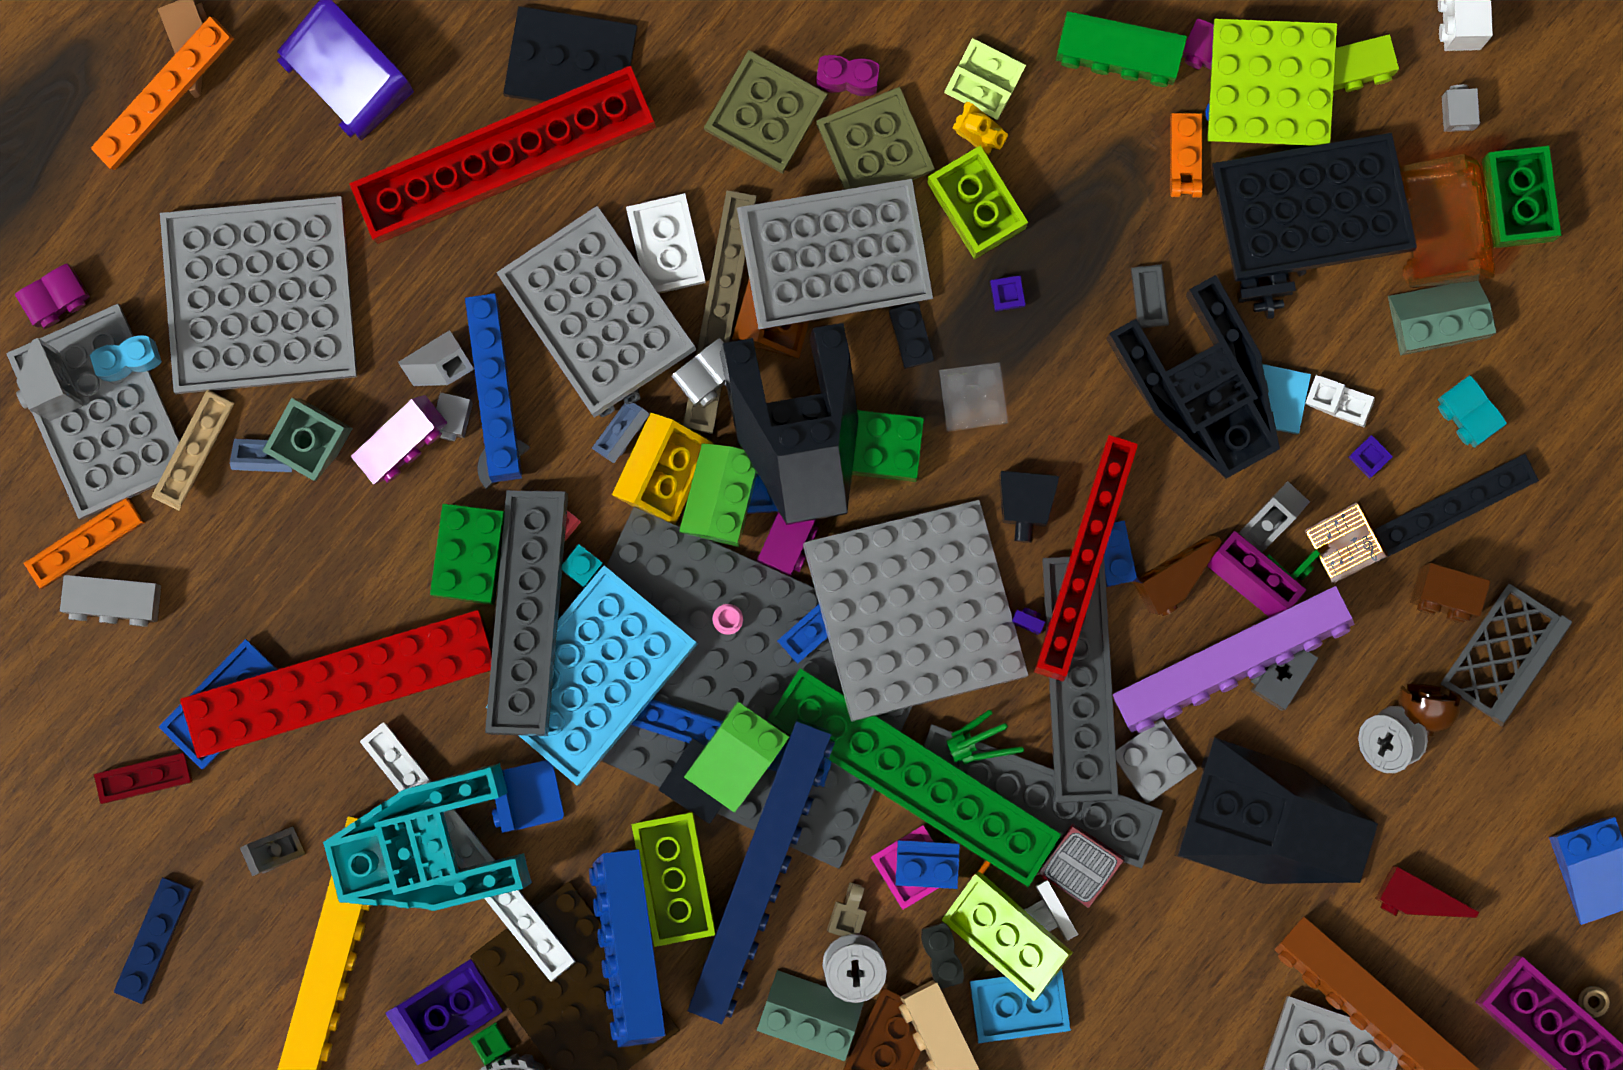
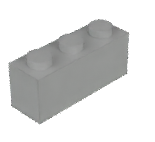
(110, 600)

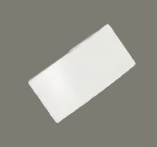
(1340, 401)

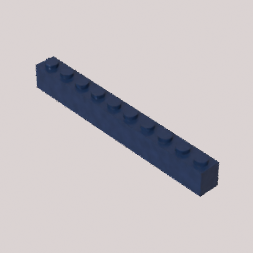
(760, 870)

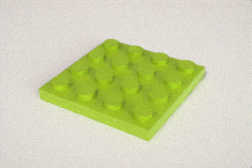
(1272, 82)

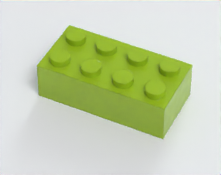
(674, 879)

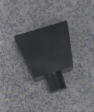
(1026, 501)

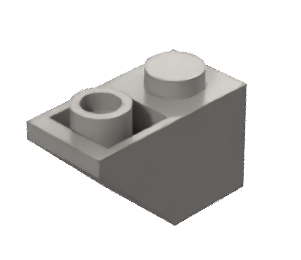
(437, 362)

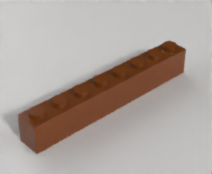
(1367, 1001)

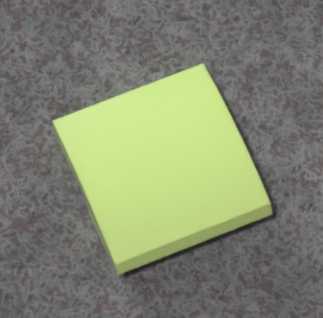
(985, 78)

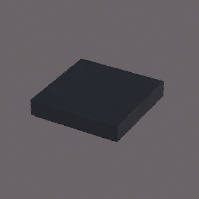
(684, 791)

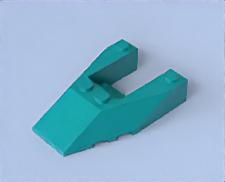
(405, 852)

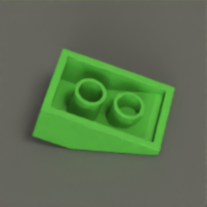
(736, 756)

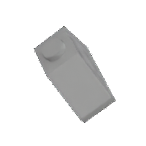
(1274, 517)

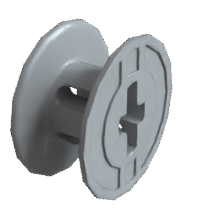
(1392, 740)
(838, 967)

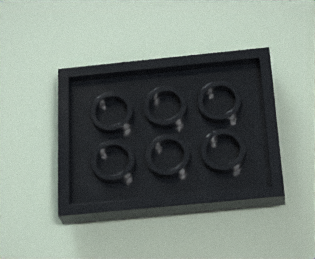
(562, 52)

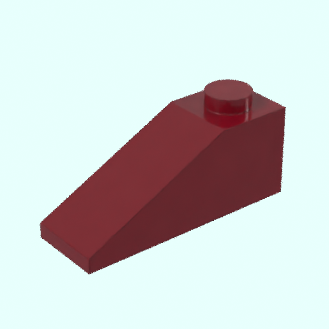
(1412, 896)

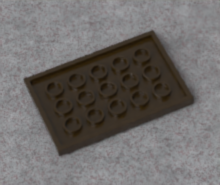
(570, 1014)

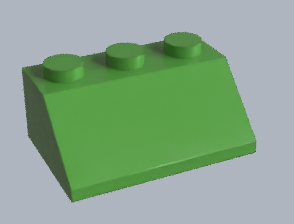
(719, 495)

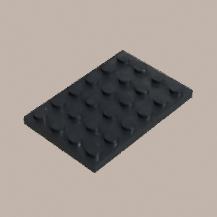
(1313, 207)

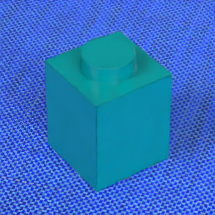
(581, 566)

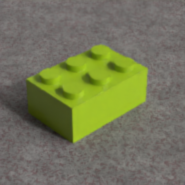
(977, 202)

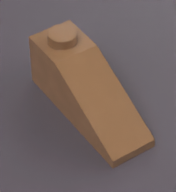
(181, 22)

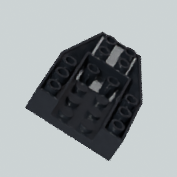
(1272, 822)

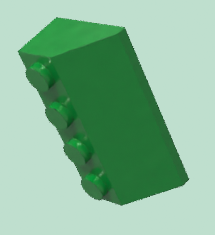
(1120, 49)

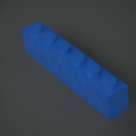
(493, 388)

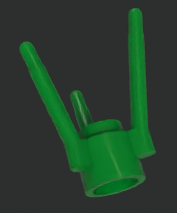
(962, 745)

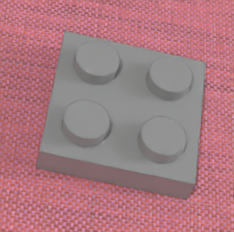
(1154, 761)

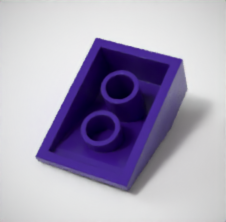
(444, 1012)

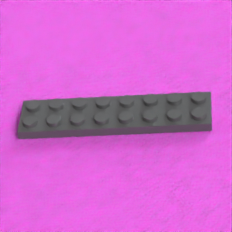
(527, 613)
(1083, 703)
(1121, 824)

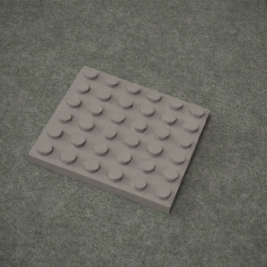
(258, 295)
(915, 610)

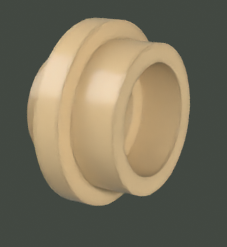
(1602, 997)

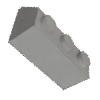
(46, 383)

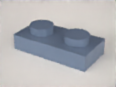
(620, 431)
(249, 456)

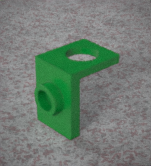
(1304, 567)

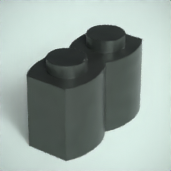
(944, 964)

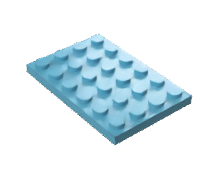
(607, 668)

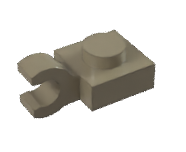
(847, 917)

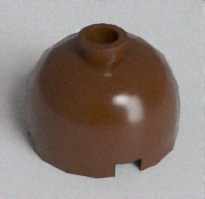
(1429, 706)

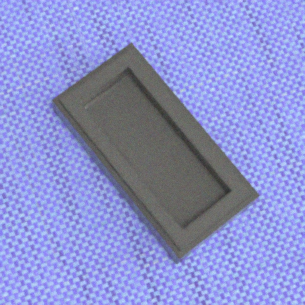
(1149, 296)

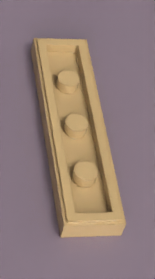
(192, 450)

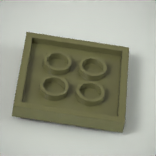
(765, 111)
(875, 142)

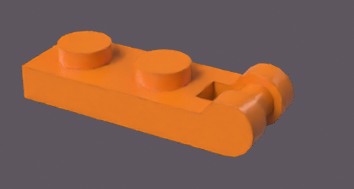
(1186, 154)

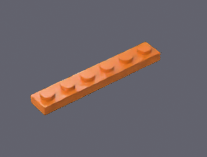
(162, 93)

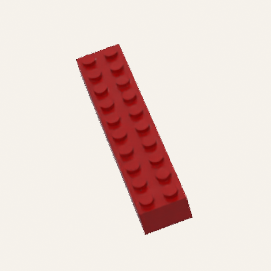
(502, 155)
(337, 684)

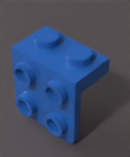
(531, 797)

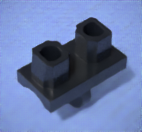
(1279, 287)

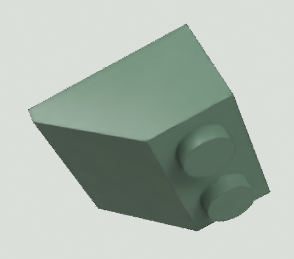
(307, 438)

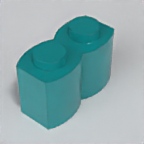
(1471, 412)

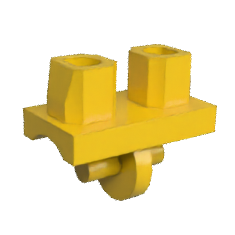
(979, 129)

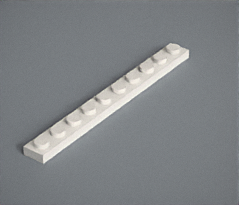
(469, 851)

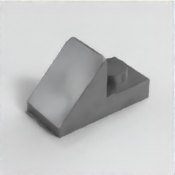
(272, 851)

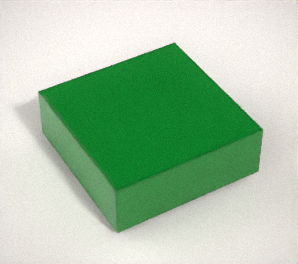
(490, 1043)

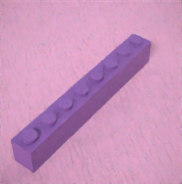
(1233, 660)

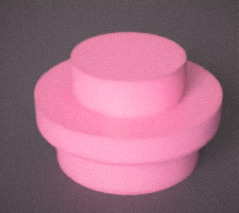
(727, 619)

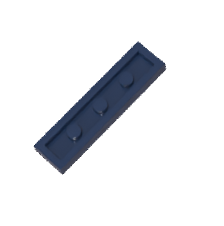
(152, 940)

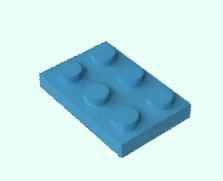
(1008, 1013)

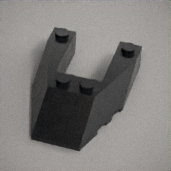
(1213, 399)
(801, 443)

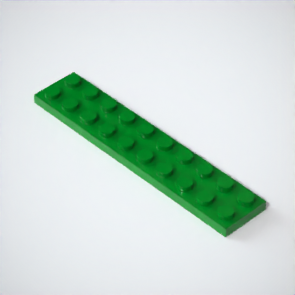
(920, 780)

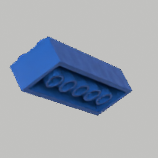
(627, 948)

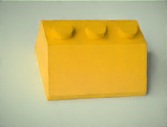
(660, 468)

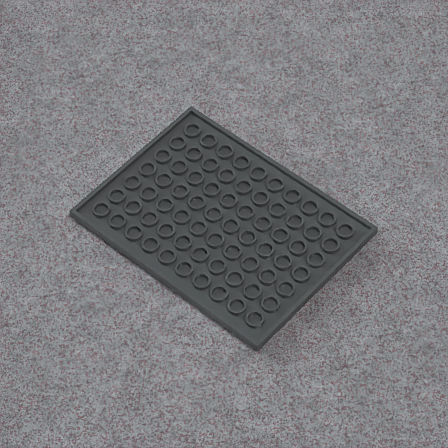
(687, 583)

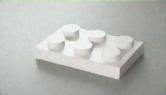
(666, 243)

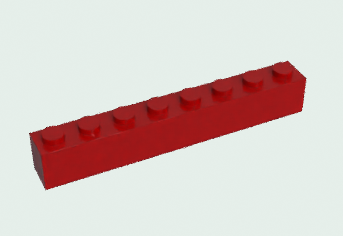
(1086, 558)

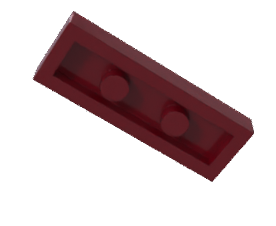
(143, 778)

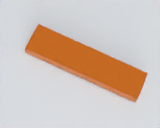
(83, 543)

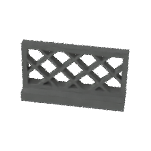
(1529, 668)

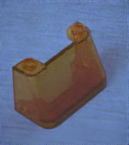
(1447, 222)

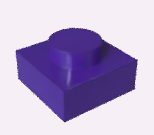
(1007, 293)
(1370, 456)
(1028, 620)

